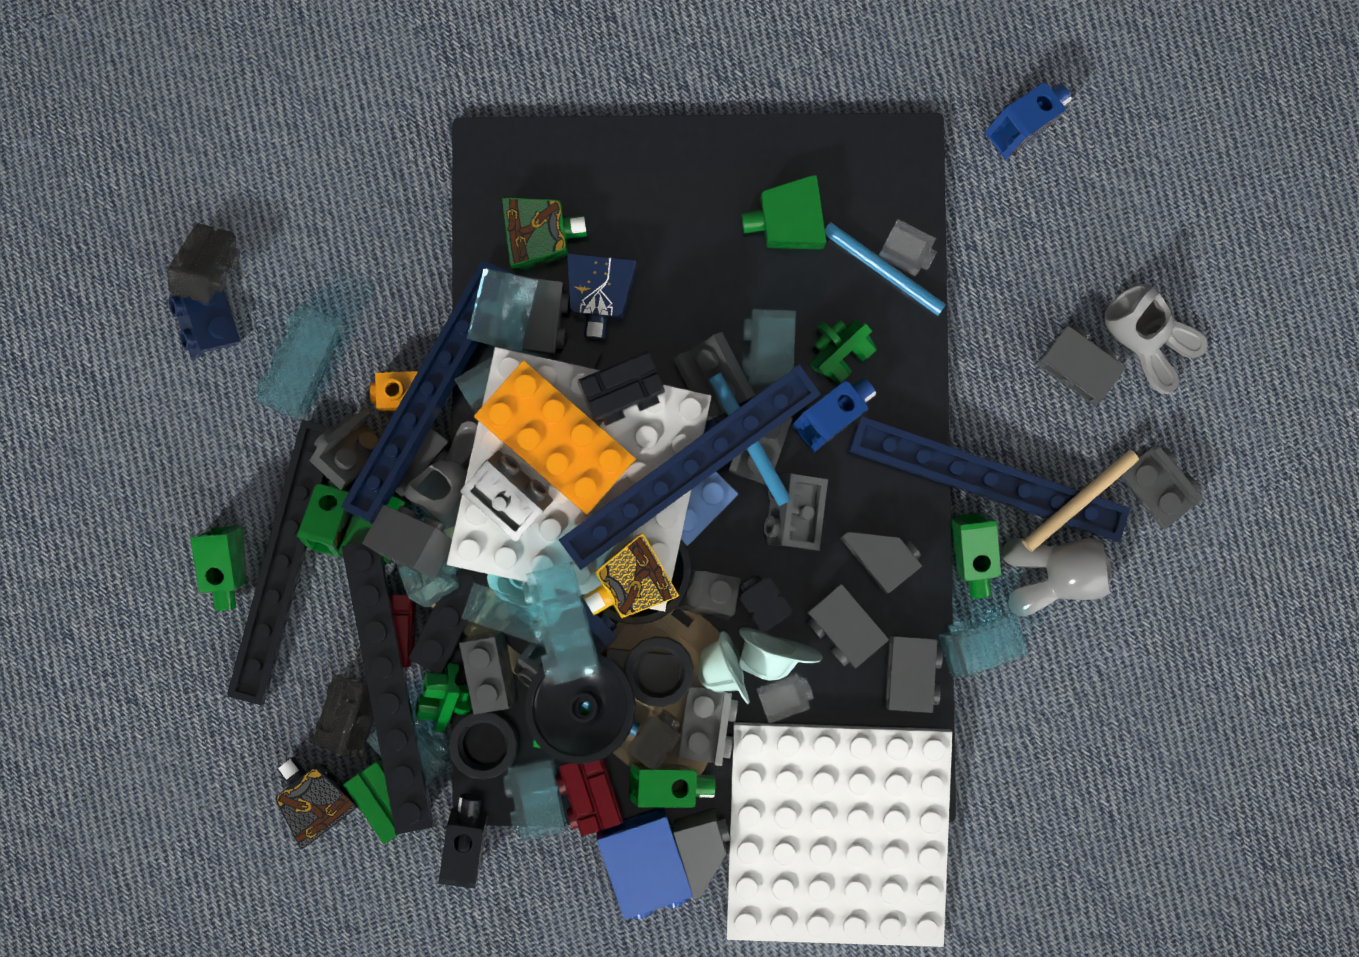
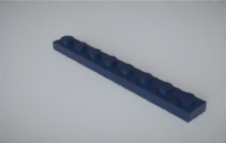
(417, 409)
(689, 467)
(984, 477)

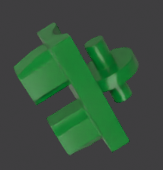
(838, 343)
(442, 697)

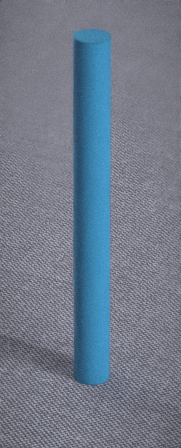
(884, 268)
(756, 450)

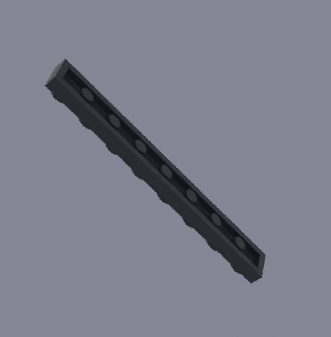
(278, 574)
(387, 689)

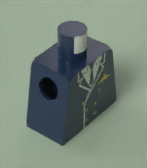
(599, 290)

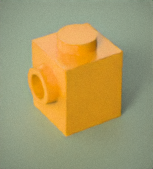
(390, 389)

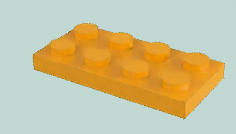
(554, 437)

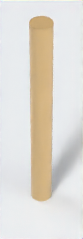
(1080, 500)

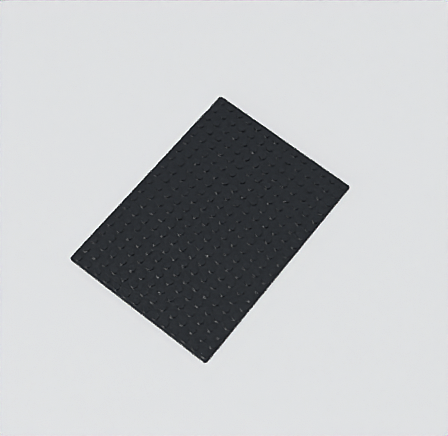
(674, 204)

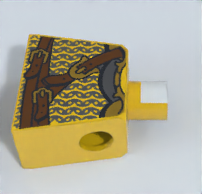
(631, 581)

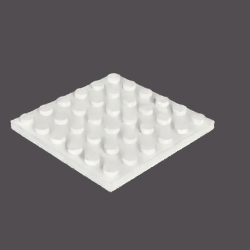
(647, 435)
(839, 834)

